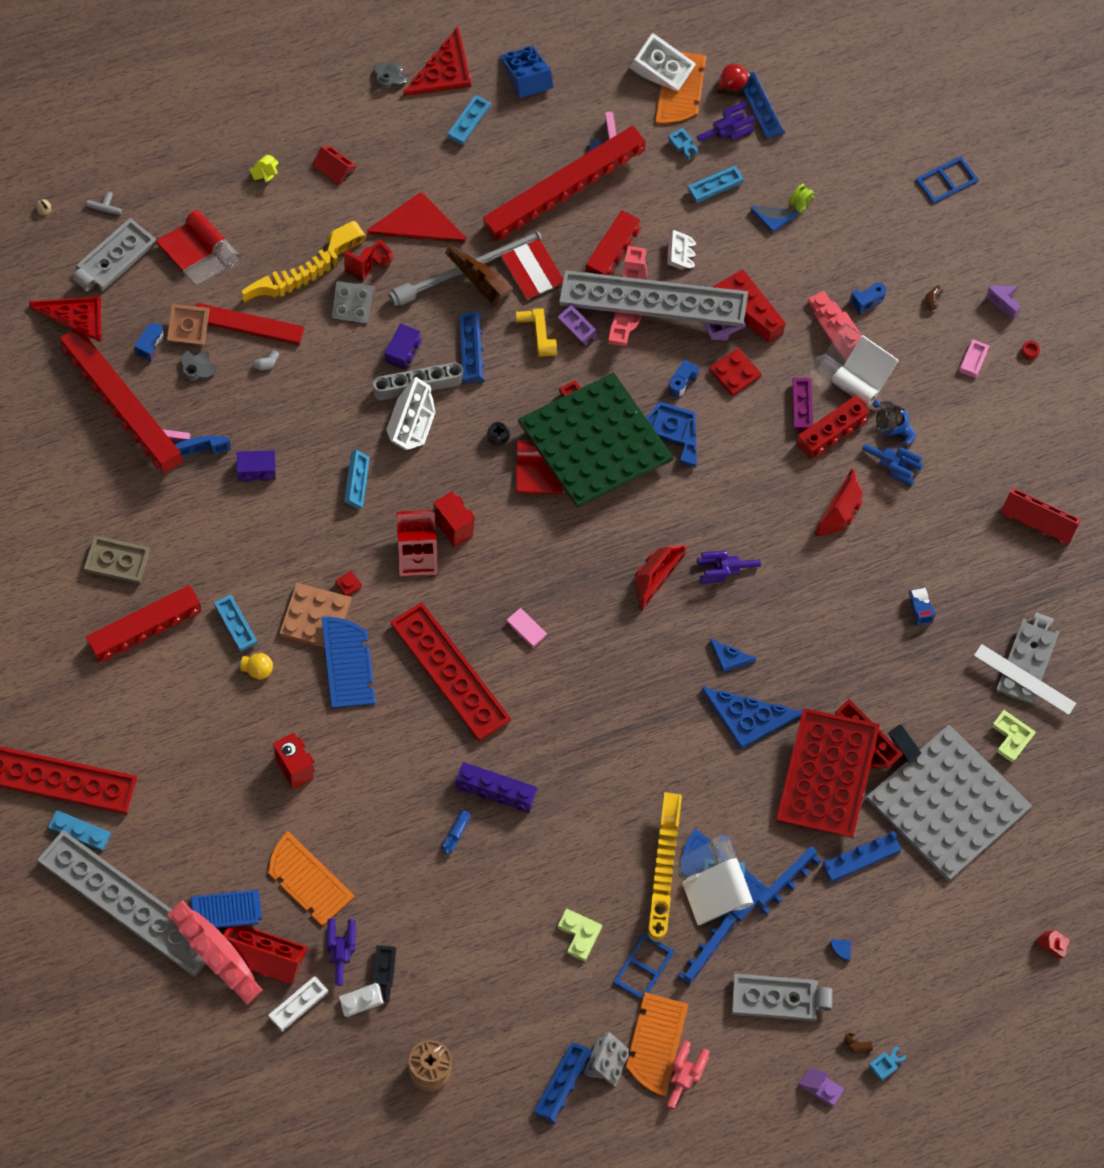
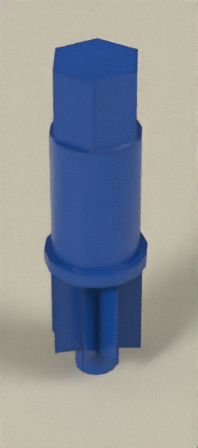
(456, 831)

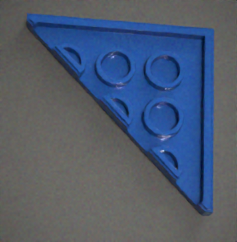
(748, 717)

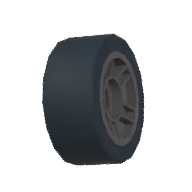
(904, 743)

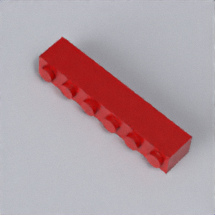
(143, 624)

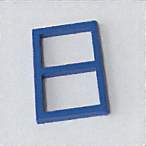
(940, 169)
(656, 973)

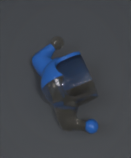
(894, 421)

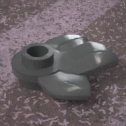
(389, 74)
(198, 364)

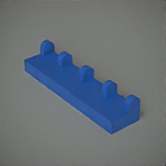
(762, 107)
(471, 347)
(861, 857)
(786, 879)
(708, 950)
(562, 1082)

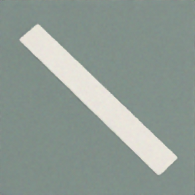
(1025, 679)

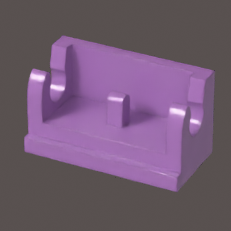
(578, 325)

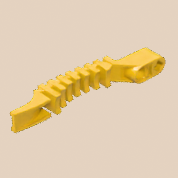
(340, 241)
(664, 865)

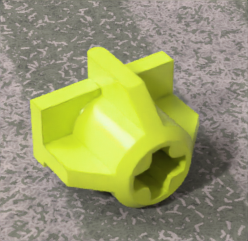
(264, 168)

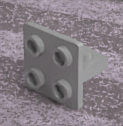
(607, 1059)

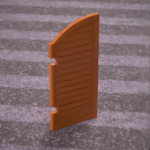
(679, 105)
(307, 880)
(656, 1042)

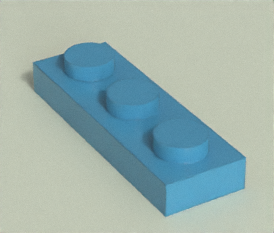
(469, 120)
(715, 184)
(357, 479)
(235, 623)
(80, 830)

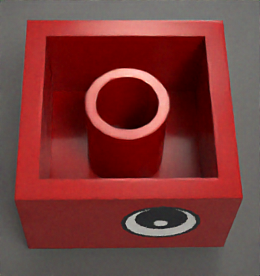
(293, 760)

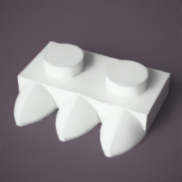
(679, 250)

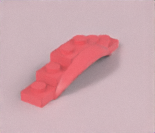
(829, 314)
(624, 323)
(215, 951)

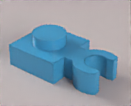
(682, 141)
(886, 1065)

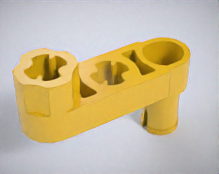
(544, 346)

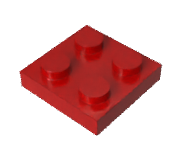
(735, 372)

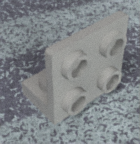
(352, 301)

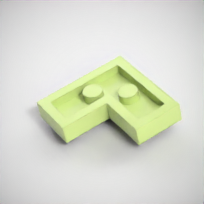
(1017, 735)
(583, 929)

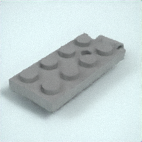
(118, 252)
(1027, 658)
(770, 997)

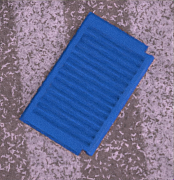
(229, 908)

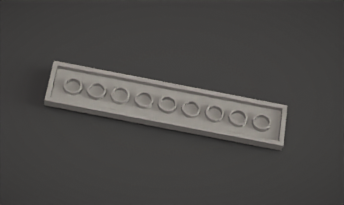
(654, 298)
(120, 899)

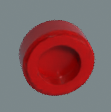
(1030, 350)

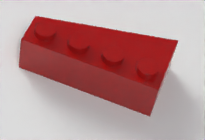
(759, 311)

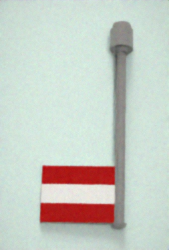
(525, 260)

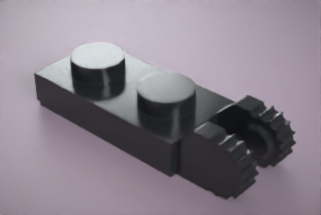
(384, 968)

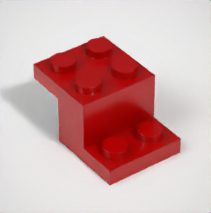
(417, 543)

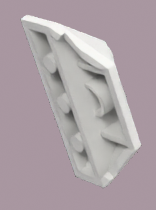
(412, 415)

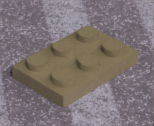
(117, 559)

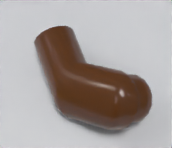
(931, 297)
(856, 1046)

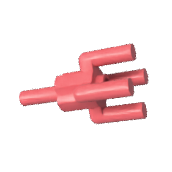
(686, 1072)

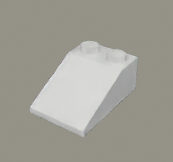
(662, 63)

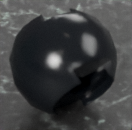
(498, 439)

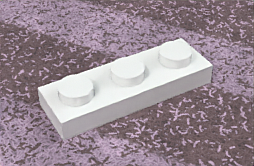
(298, 1004)

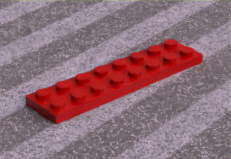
(450, 671)
(66, 780)

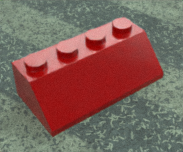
(267, 952)

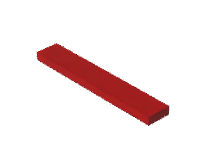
(254, 325)

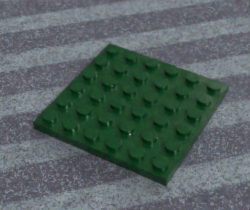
(595, 440)

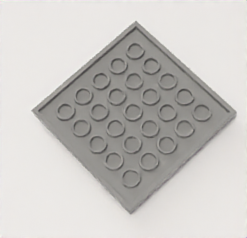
(949, 803)

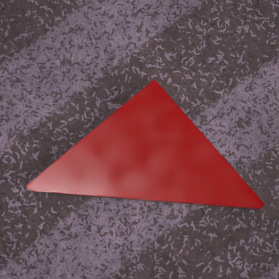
(444, 70)
(418, 220)
(76, 313)

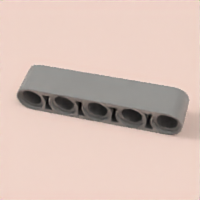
(425, 374)

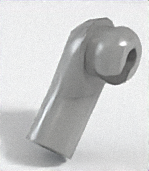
(267, 363)

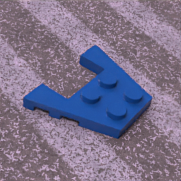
(678, 427)

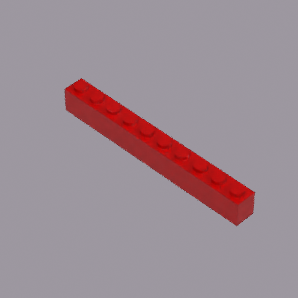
(564, 183)
(121, 401)

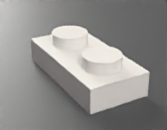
(361, 1000)

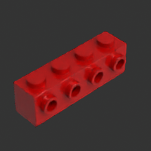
(614, 244)
(833, 427)
(1041, 516)

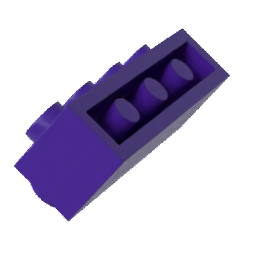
(496, 787)

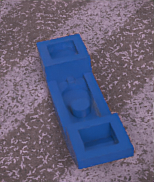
(215, 443)

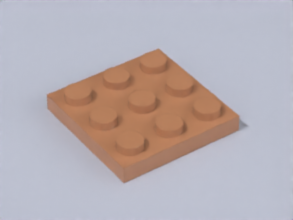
(305, 613)

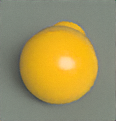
(257, 665)

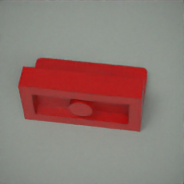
(333, 164)
(359, 266)

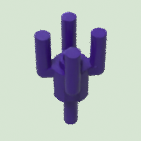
(728, 124)
(723, 565)
(340, 947)

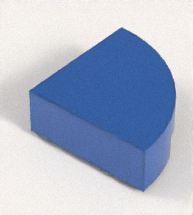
(842, 948)

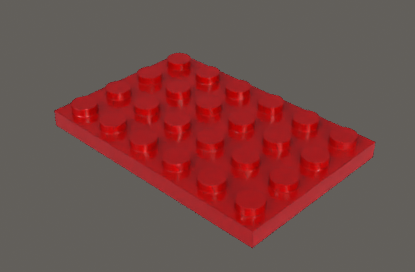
(828, 773)

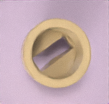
(40, 209)

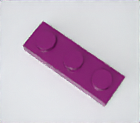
(802, 403)

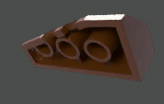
(486, 280)

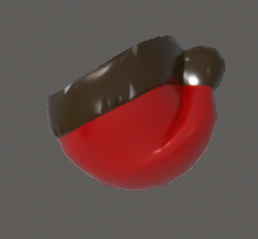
(733, 79)

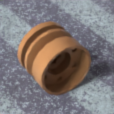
(430, 1077)

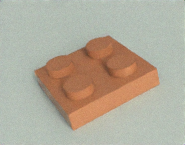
(188, 324)

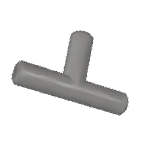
(104, 206)

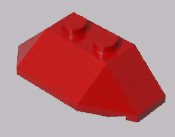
(842, 506)
(657, 571)
(885, 751)

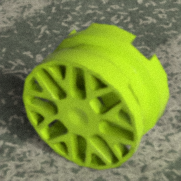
(801, 198)

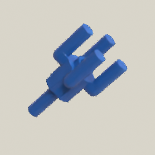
(896, 462)

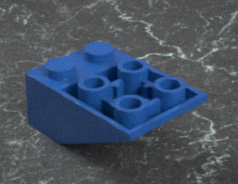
(527, 71)

